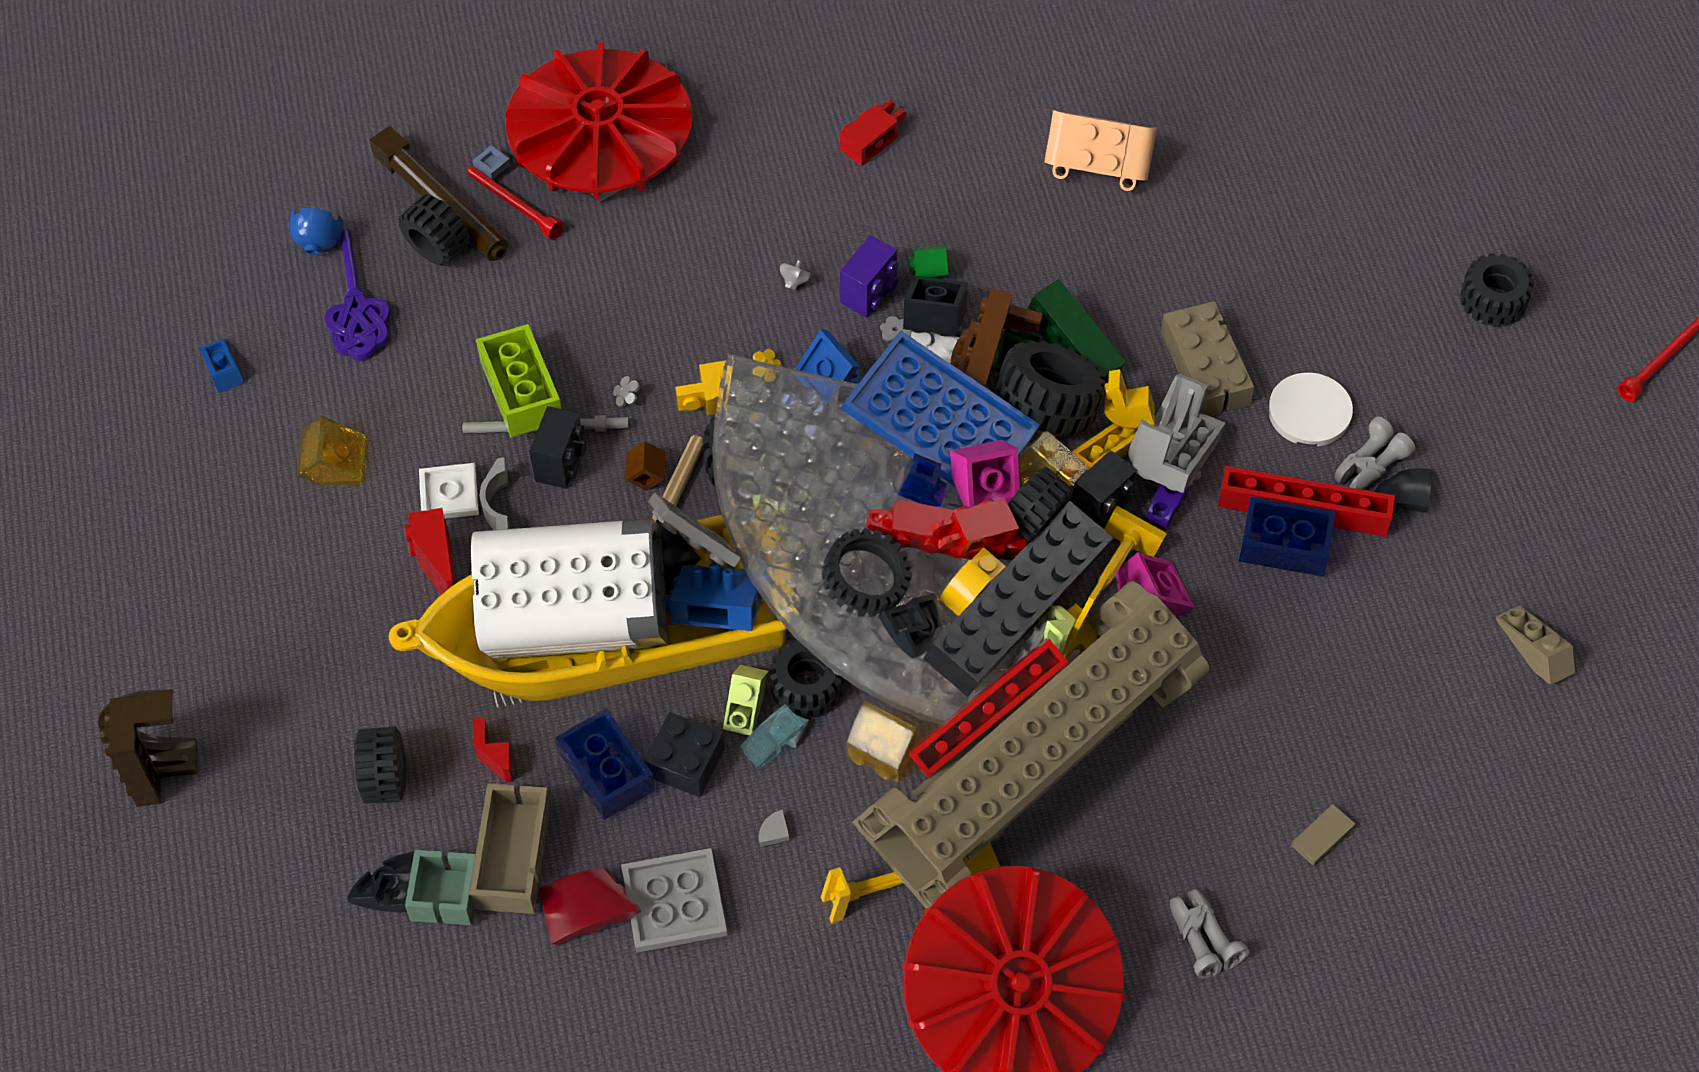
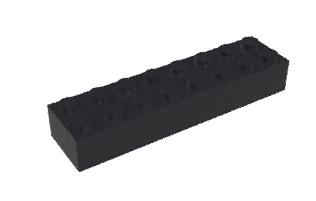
(1017, 599)

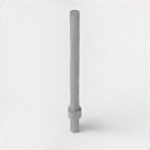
(599, 423)

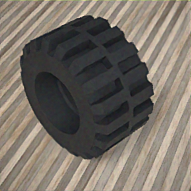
(434, 230)
(1491, 305)
(1039, 502)
(800, 697)
(380, 765)

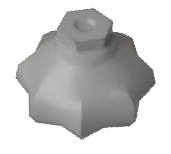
(794, 275)

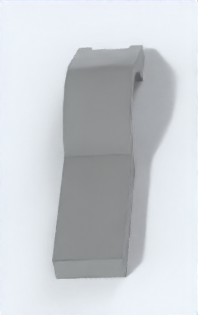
(495, 480)

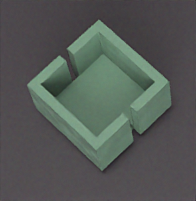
(439, 891)

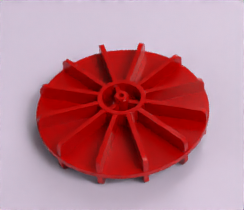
(598, 120)
(1013, 975)

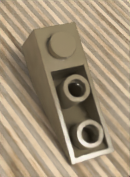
(1538, 644)

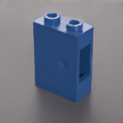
(713, 598)

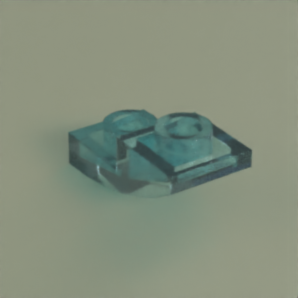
(771, 735)

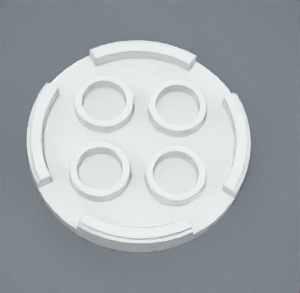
(1310, 409)

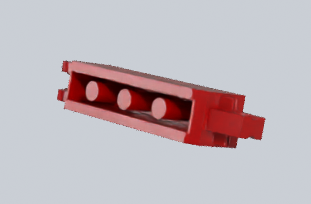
(911, 523)

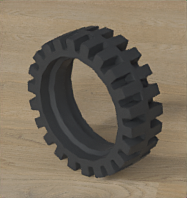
(886, 551)

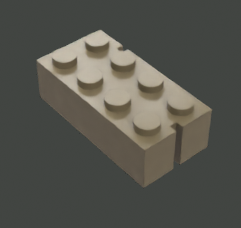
(1207, 353)
(510, 849)

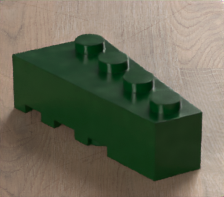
(1072, 328)

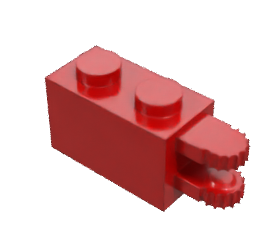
(871, 132)
(977, 527)

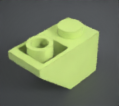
(745, 699)

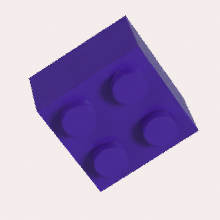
(868, 276)

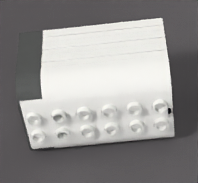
(569, 589)

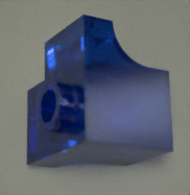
(922, 482)

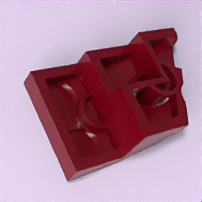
(584, 904)

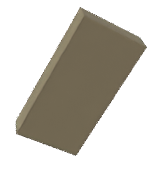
(1323, 834)

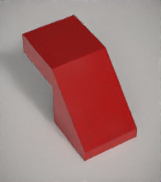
(494, 755)

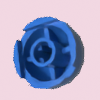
(315, 230)

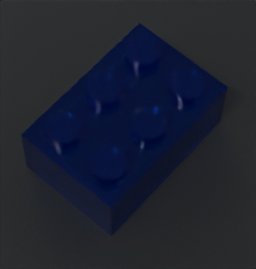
(1287, 536)
(605, 763)

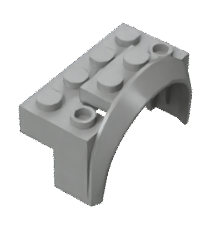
(1157, 448)

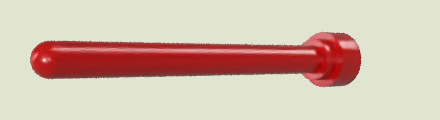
(550, 226)
(1632, 387)

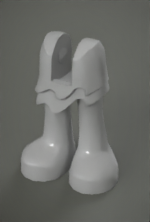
(1368, 467)
(1190, 925)

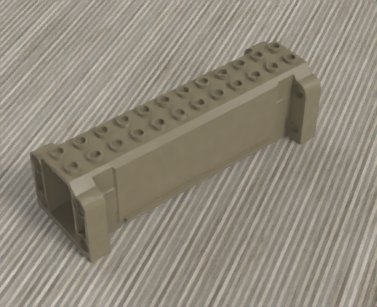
(1034, 744)

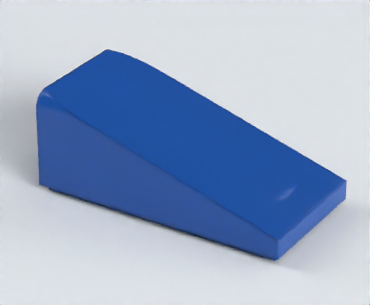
(221, 365)

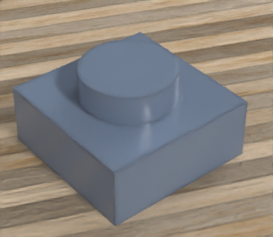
(491, 162)

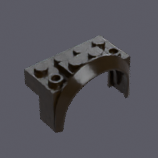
(141, 756)

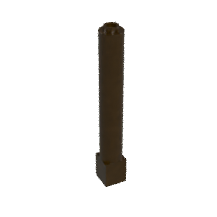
(397, 157)

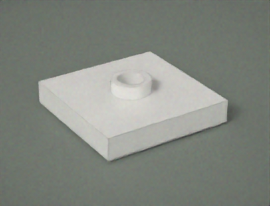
(451, 489)

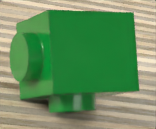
(928, 261)

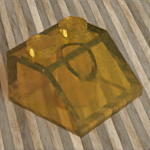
(1050, 453)
(331, 454)
(881, 742)

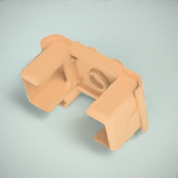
(1100, 147)

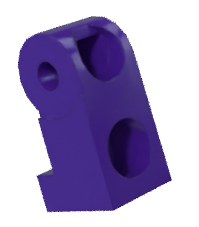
(1165, 505)

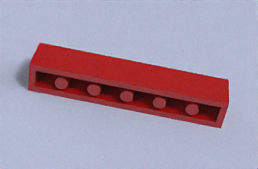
(1353, 508)
(987, 707)

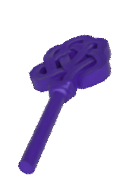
(349, 320)

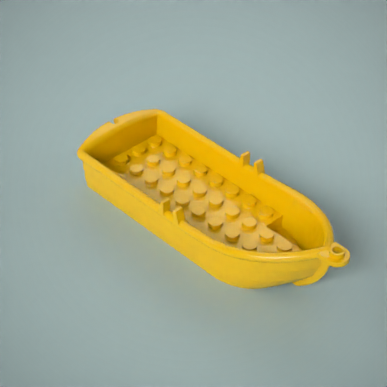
(449, 635)

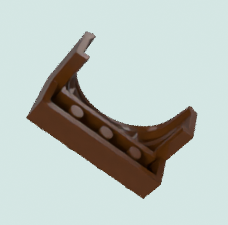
(985, 334)

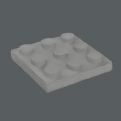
(693, 531)
(676, 900)

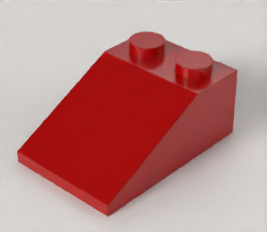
(431, 545)

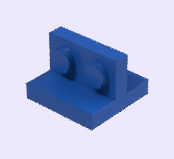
(829, 359)

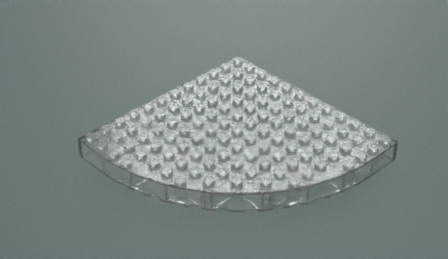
(794, 481)

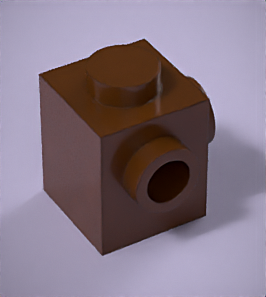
(645, 465)

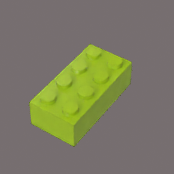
(517, 378)

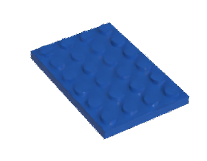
(932, 406)

